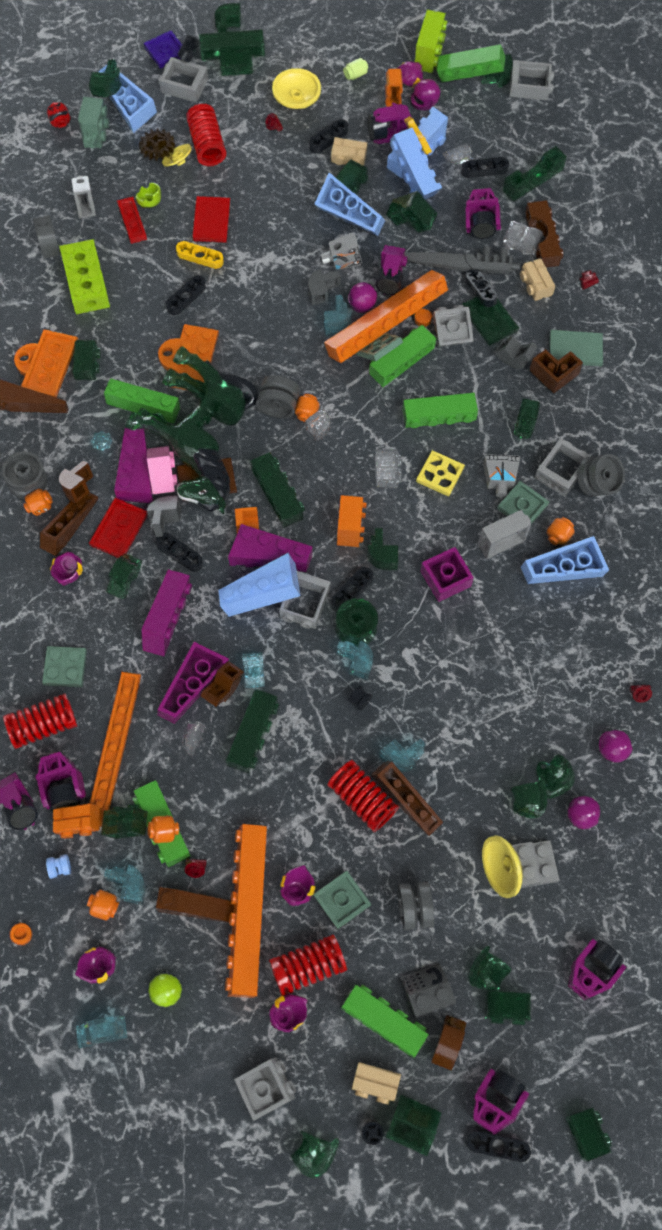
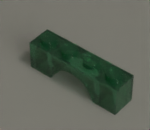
(549, 165)

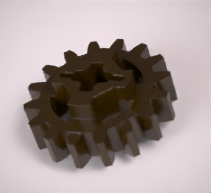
(157, 144)

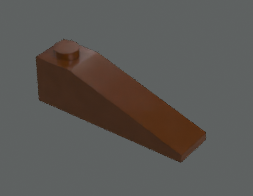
(21, 399)
(64, 525)
(406, 797)
(193, 905)

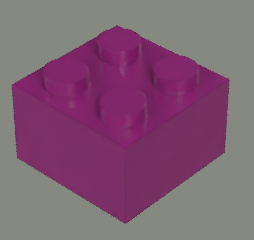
(446, 574)

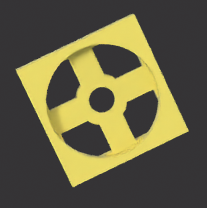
(434, 456)

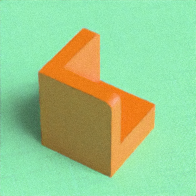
(247, 517)

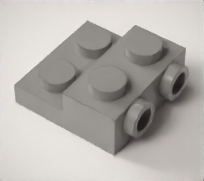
(453, 326)
(537, 863)
(265, 1088)

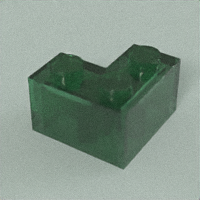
(412, 209)

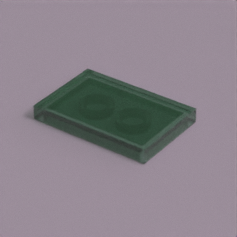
(491, 322)

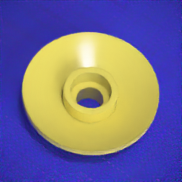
(178, 156)

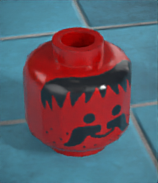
(58, 115)

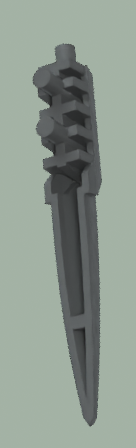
(465, 262)

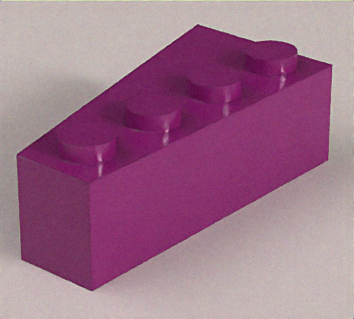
(133, 475)
(259, 548)
(165, 612)
(191, 679)

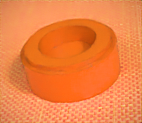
(423, 317)
(21, 934)

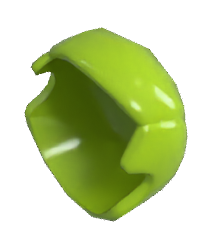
(149, 196)
(164, 990)

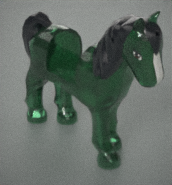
(219, 398)

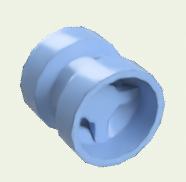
(58, 866)

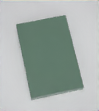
(584, 345)

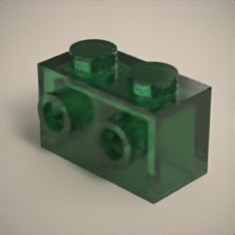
(124, 822)

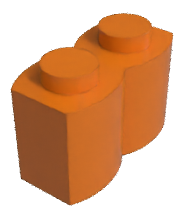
(393, 87)

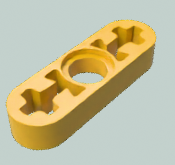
(194, 249)

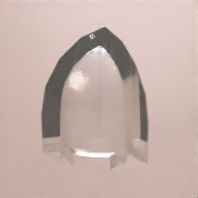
(459, 154)
(318, 424)
(192, 736)

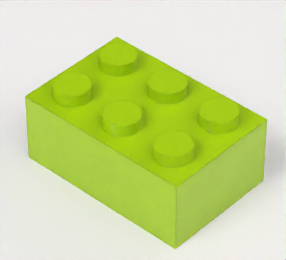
(430, 40)

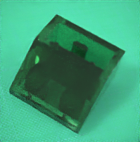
(413, 1125)

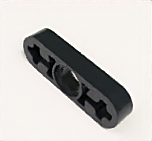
(188, 48)
(326, 142)
(479, 172)
(186, 288)
(481, 294)
(175, 543)
(354, 580)
(515, 1144)

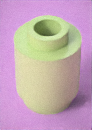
(355, 69)

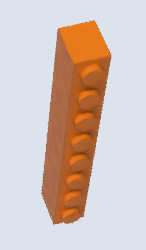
(386, 316)
(247, 911)

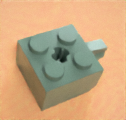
(93, 122)

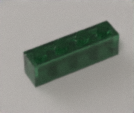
(214, 42)
(277, 490)
(252, 731)

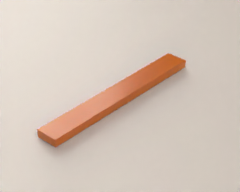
(115, 742)

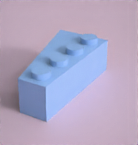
(132, 103)
(433, 130)
(414, 163)
(344, 204)
(566, 563)
(262, 587)

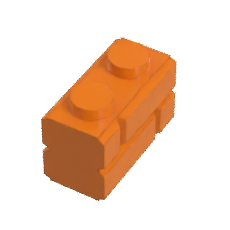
(76, 820)

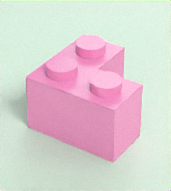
(160, 467)

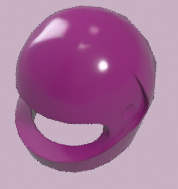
(428, 92)
(362, 297)
(615, 746)
(584, 812)

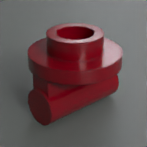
(272, 122)
(588, 279)
(641, 693)
(195, 867)

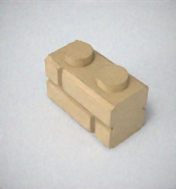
(346, 149)
(537, 279)
(375, 1082)

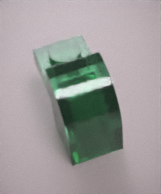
(228, 16)
(500, 78)
(105, 83)
(382, 556)
(122, 573)

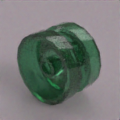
(356, 621)

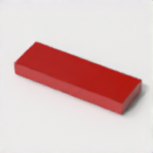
(132, 220)

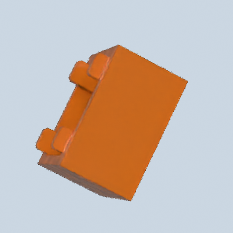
(350, 521)

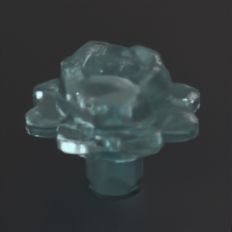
(101, 441)

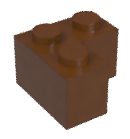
(555, 372)

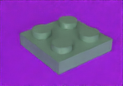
(523, 499)
(64, 666)
(342, 900)

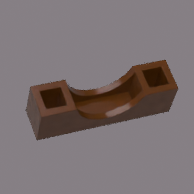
(540, 217)

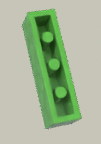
(471, 63)
(394, 363)
(134, 398)
(440, 410)
(151, 799)
(385, 1021)

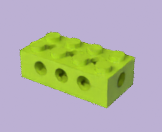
(90, 295)

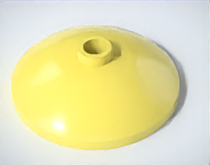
(296, 88)
(502, 866)

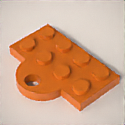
(196, 341)
(46, 362)

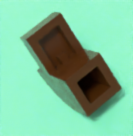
(74, 481)
(224, 684)
(449, 1042)

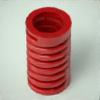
(206, 135)
(42, 724)
(366, 791)
(307, 959)

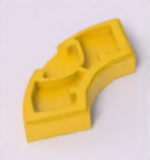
(411, 124)

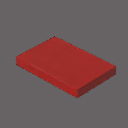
(211, 219)
(118, 528)

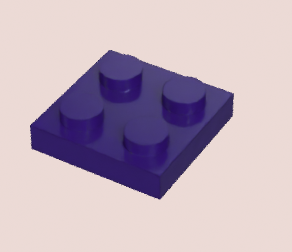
(163, 48)

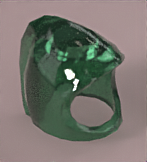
(563, 775)
(530, 799)
(488, 971)
(314, 1155)

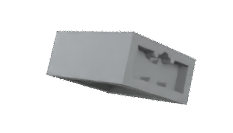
(531, 69)
(180, 90)
(552, 479)
(504, 534)
(312, 583)

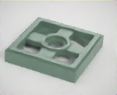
(380, 343)

